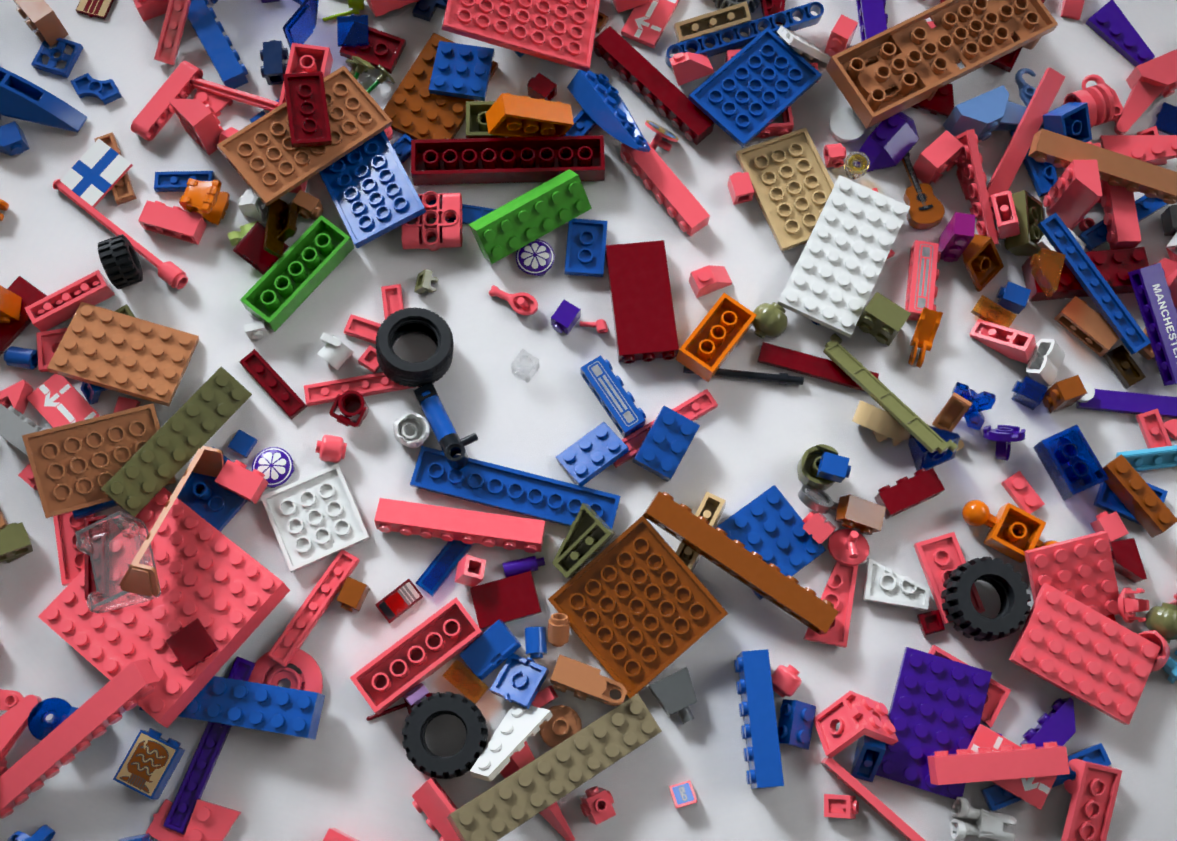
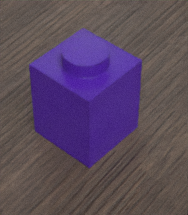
(565, 317)

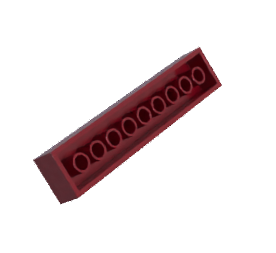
(506, 159)

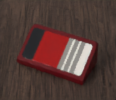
(399, 600)

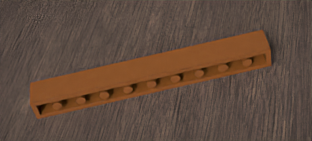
(741, 563)

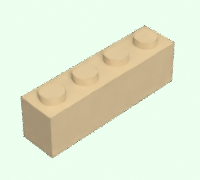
(712, 22)
(711, 509)

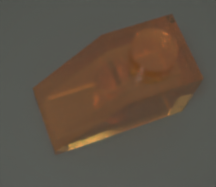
(1047, 269)

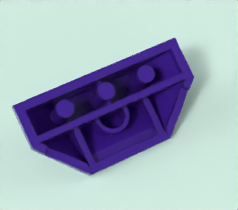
(890, 141)

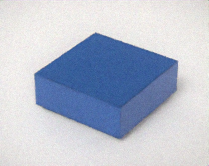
(242, 443)

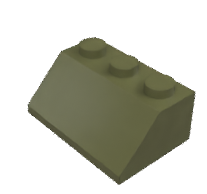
(1029, 215)

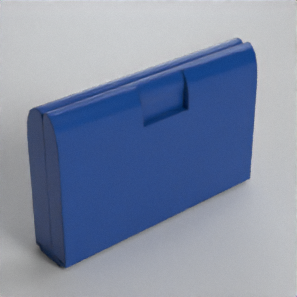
(490, 649)

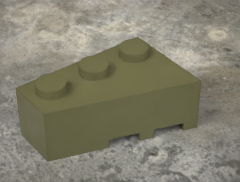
(14, 542)
(582, 542)

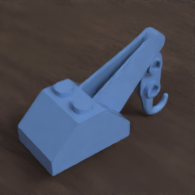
(991, 110)

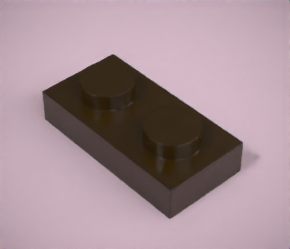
(1124, 366)

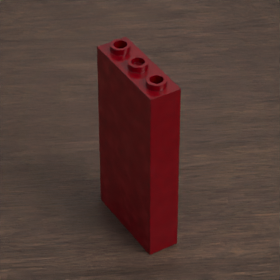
(641, 301)

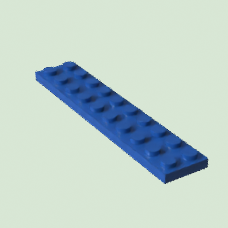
(510, 489)

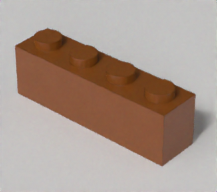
(1138, 497)

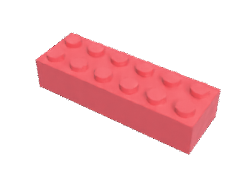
(416, 656)

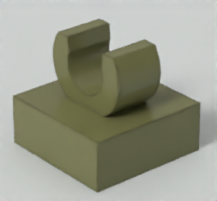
(424, 282)

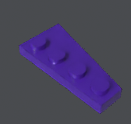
(1120, 34)

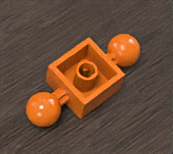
(1000, 536)

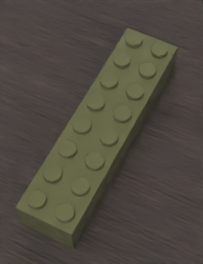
(176, 442)

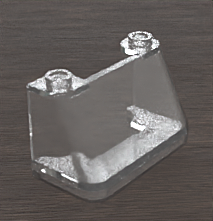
(112, 548)

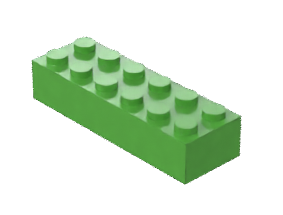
(530, 216)
(297, 273)

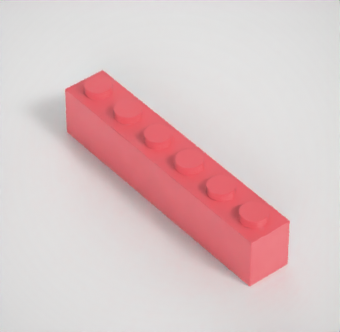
(667, 188)
(998, 764)

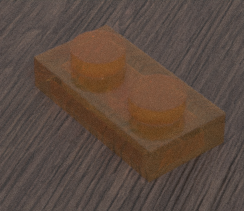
(465, 681)

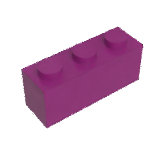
(956, 236)

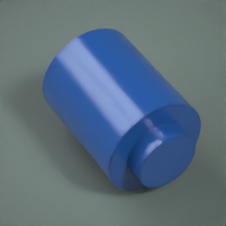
(21, 357)
(535, 642)

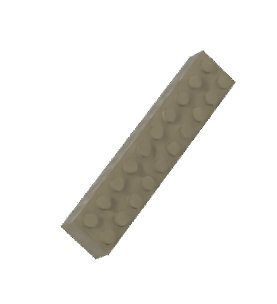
(555, 773)

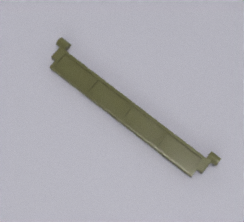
(886, 398)

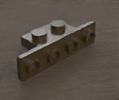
(279, 226)

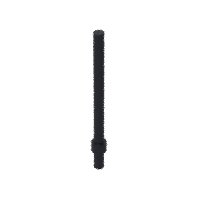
(781, 378)

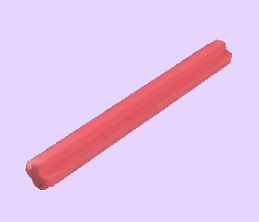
(235, 94)

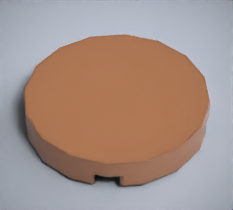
(561, 726)

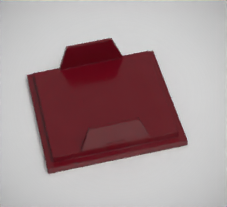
(252, 250)

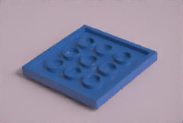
(774, 532)

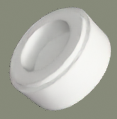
(1090, 392)

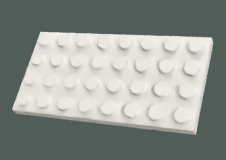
(844, 256)

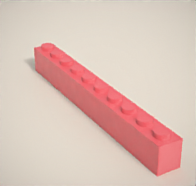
(75, 733)

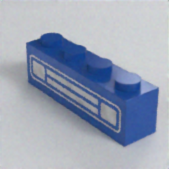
(612, 396)

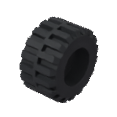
(120, 261)

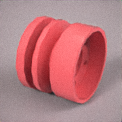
(1099, 100)

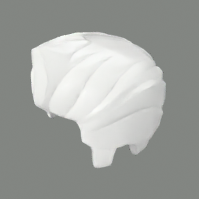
(411, 430)

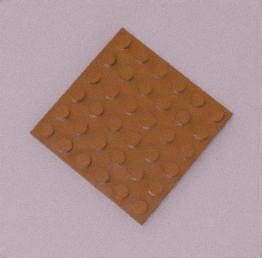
(637, 606)

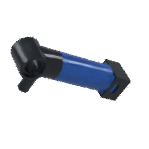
(443, 427)

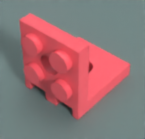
(857, 717)

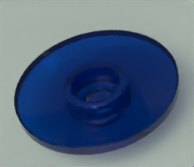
(37, 722)

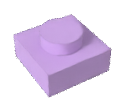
(416, 694)

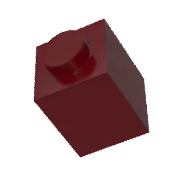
(541, 88)

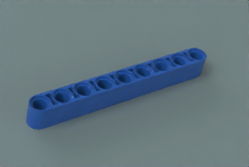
(750, 28)

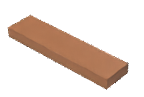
(123, 189)

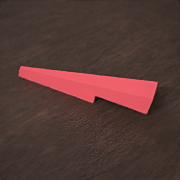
(552, 813)

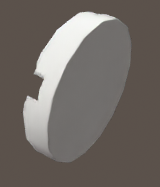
(846, 125)

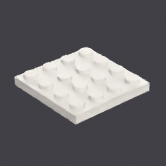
(314, 518)

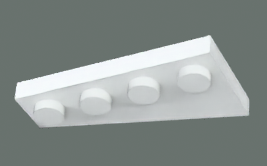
(508, 739)

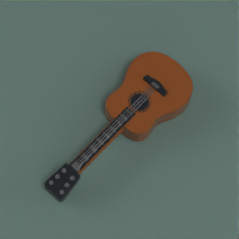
(925, 208)

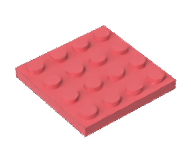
(1079, 569)

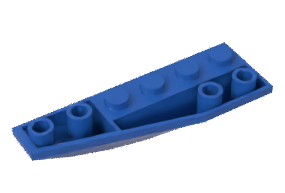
(31, 103)
(606, 108)

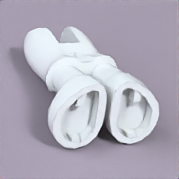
(987, 823)

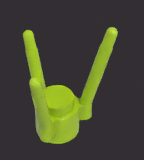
(356, 5)

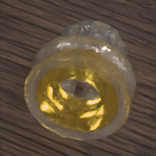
(851, 165)

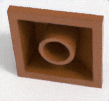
(982, 260)

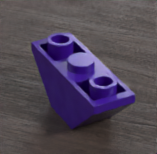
(1054, 727)

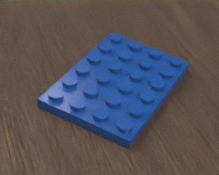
(754, 87)
(372, 190)

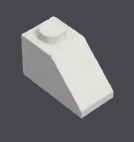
(252, 205)

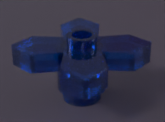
(980, 402)

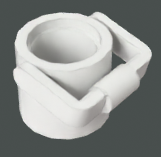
(334, 351)

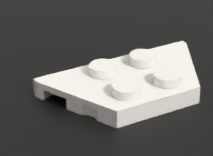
(802, 45)

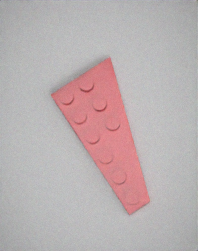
(974, 184)

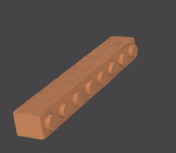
(1112, 166)

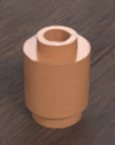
(558, 629)

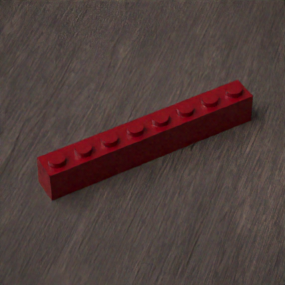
(653, 85)

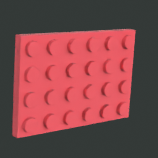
(1085, 654)

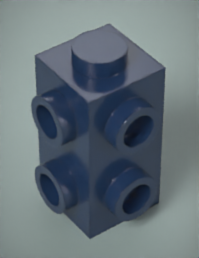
(274, 61)

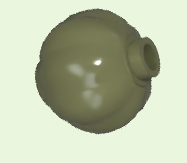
(769, 320)
(1163, 620)

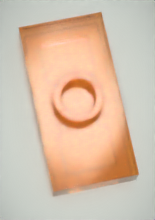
(992, 312)

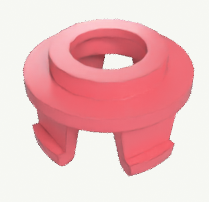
(1129, 605)

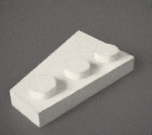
(890, 588)

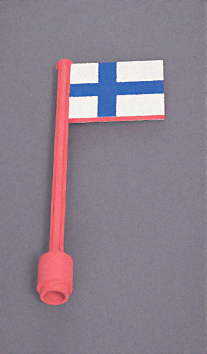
(91, 181)

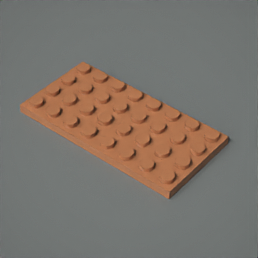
(264, 148)

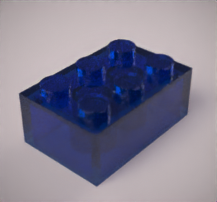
(1070, 462)

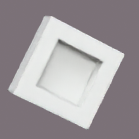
(256, 330)

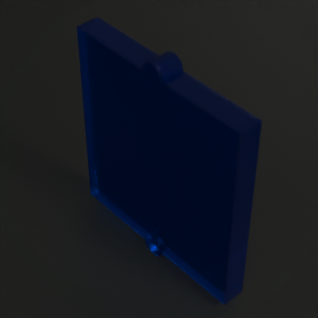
(352, 30)
(1167, 119)

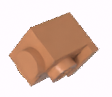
(308, 205)

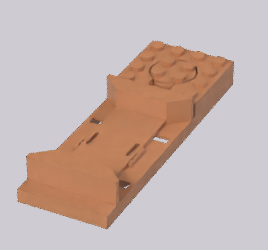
(915, 61)

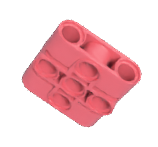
(446, 207)

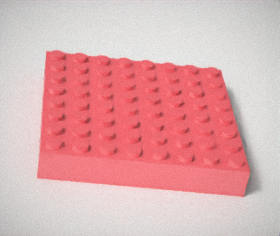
(198, 578)

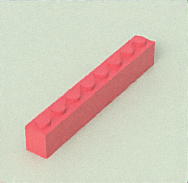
(460, 525)

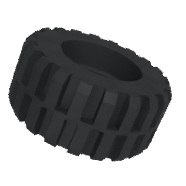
(1009, 588)
(416, 726)

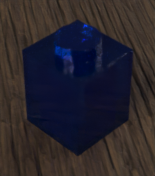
(1028, 392)

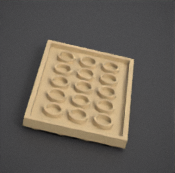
(788, 185)

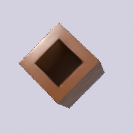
(352, 594)

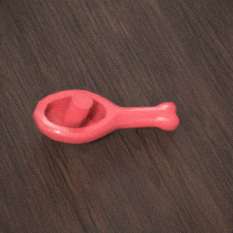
(520, 302)

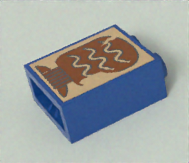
(149, 763)

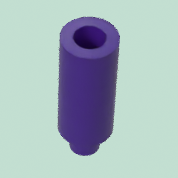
(522, 565)

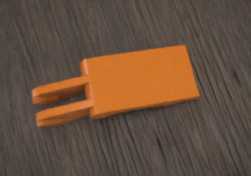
(924, 334)

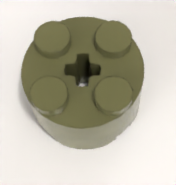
(808, 468)

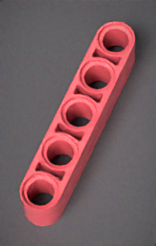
(158, 109)

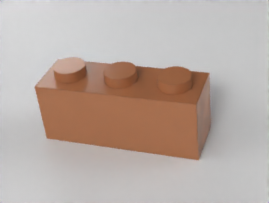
(1087, 326)

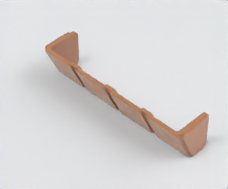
(143, 578)

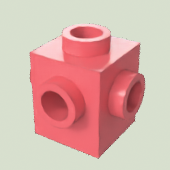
(597, 805)

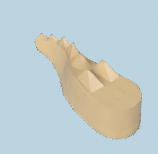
(883, 424)

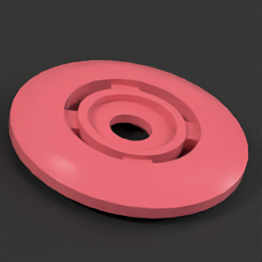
(270, 673)

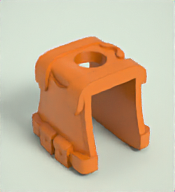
(205, 199)

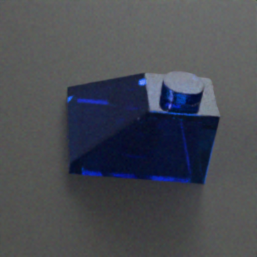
(924, 458)

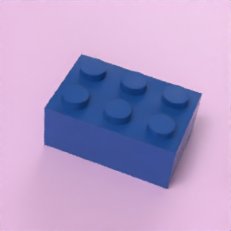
(666, 443)

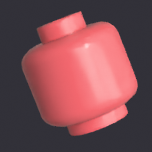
(331, 448)
(785, 680)

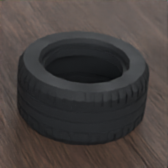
(414, 321)

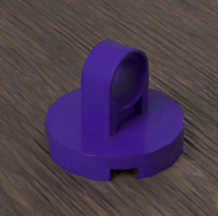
(1003, 436)

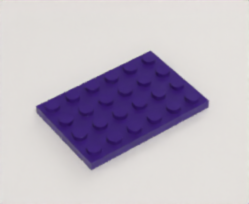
(933, 710)

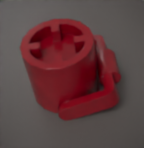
(352, 408)

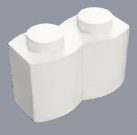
(1045, 362)

